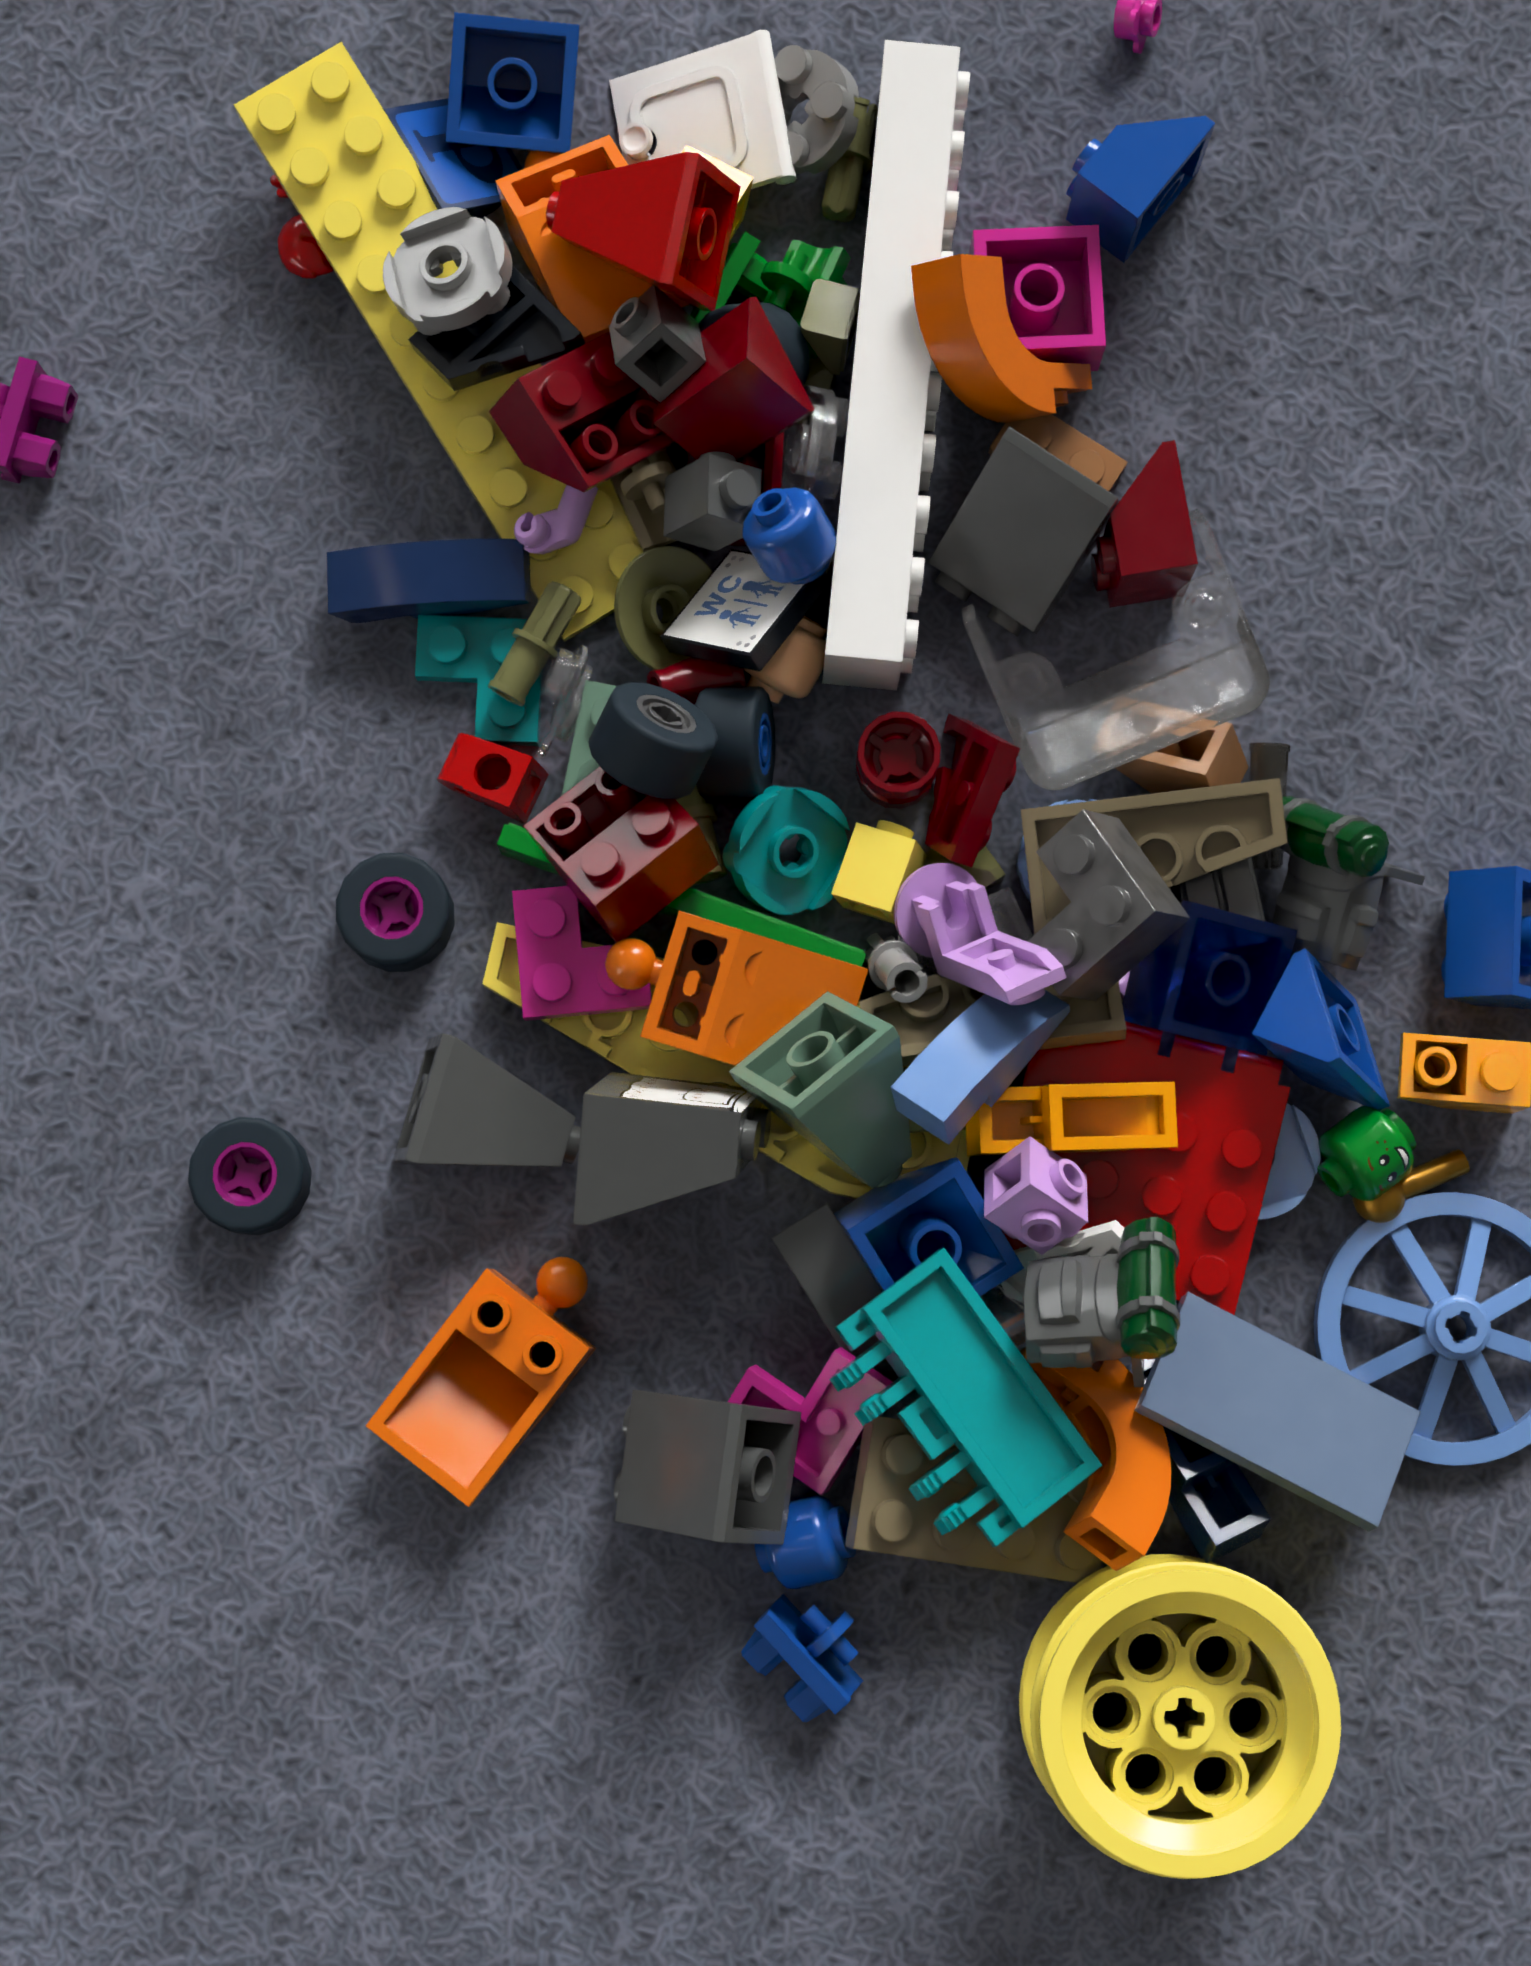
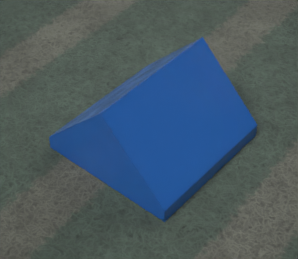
(1321, 1033)

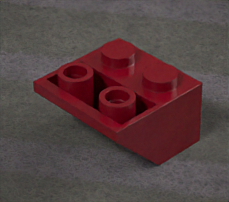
(580, 418)
(621, 850)

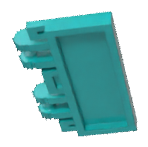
(971, 1395)

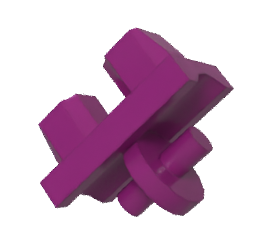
(21, 405)

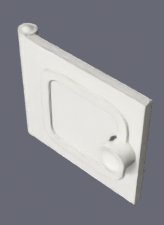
(713, 101)

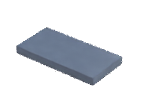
(1280, 1413)

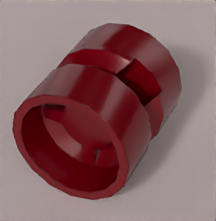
(897, 759)

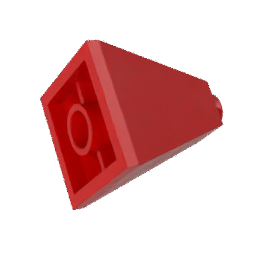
(655, 221)

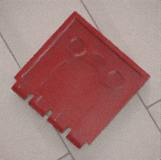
(1223, 1157)

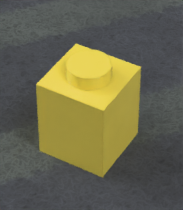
(876, 868)

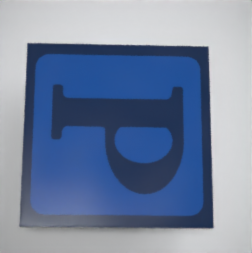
(452, 171)

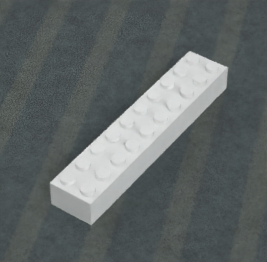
(891, 383)

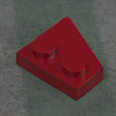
(969, 791)

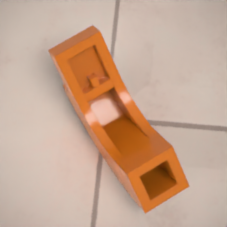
(976, 347)
(1133, 1485)

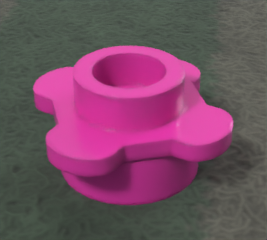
(1137, 20)

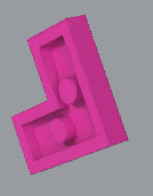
(555, 969)
(827, 1420)

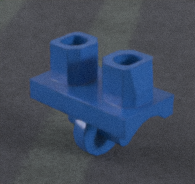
(812, 1650)

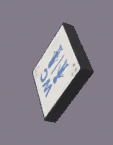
(740, 614)

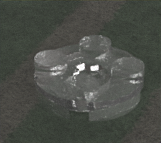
(811, 446)

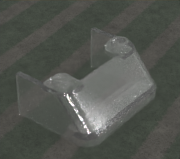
(1142, 702)

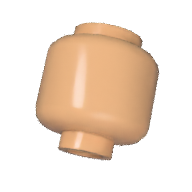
(795, 664)

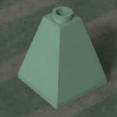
(833, 1085)

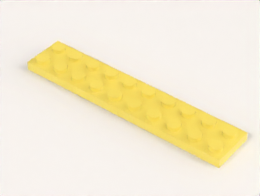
(356, 197)

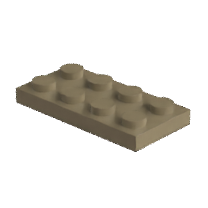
(893, 1522)

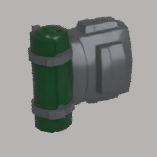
(1333, 881)
(1105, 1305)

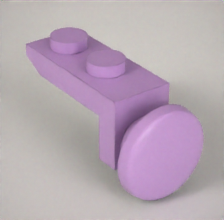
(950, 919)

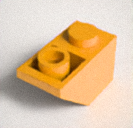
(1465, 1073)

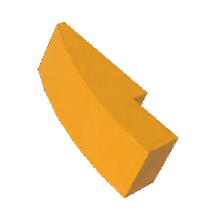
(1077, 1118)

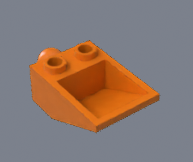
(569, 277)
(739, 997)
(477, 1385)

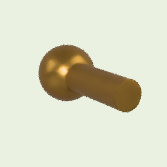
(1418, 1181)

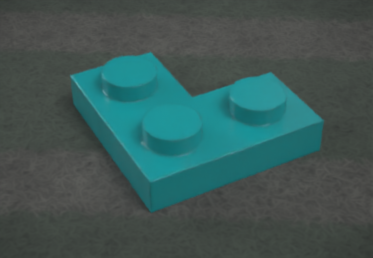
(472, 653)

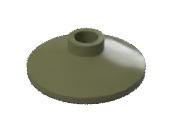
(661, 576)

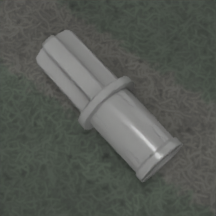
(895, 968)

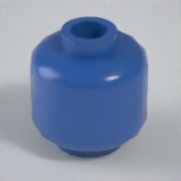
(789, 535)
(812, 1545)

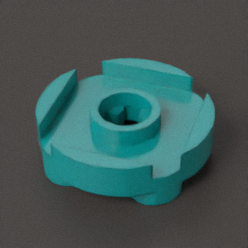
(755, 845)

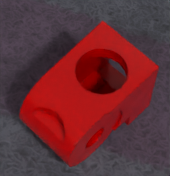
(493, 775)

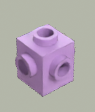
(1036, 1196)

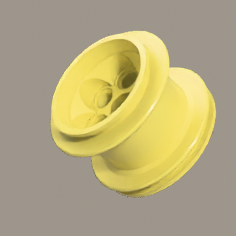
(1272, 1771)

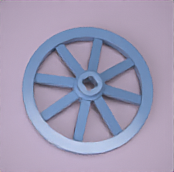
(1431, 1320)

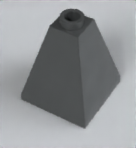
(480, 1115)

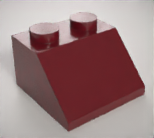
(1148, 536)

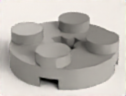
(830, 107)
(466, 295)

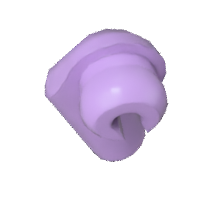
(558, 526)

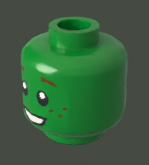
(1366, 1153)

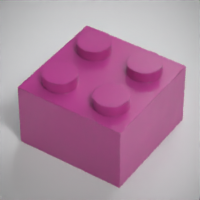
(1051, 289)

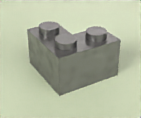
(1116, 905)

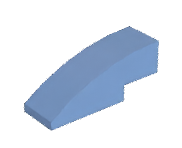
(974, 1061)

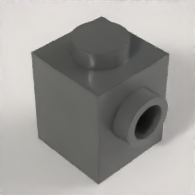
(656, 342)
(710, 500)

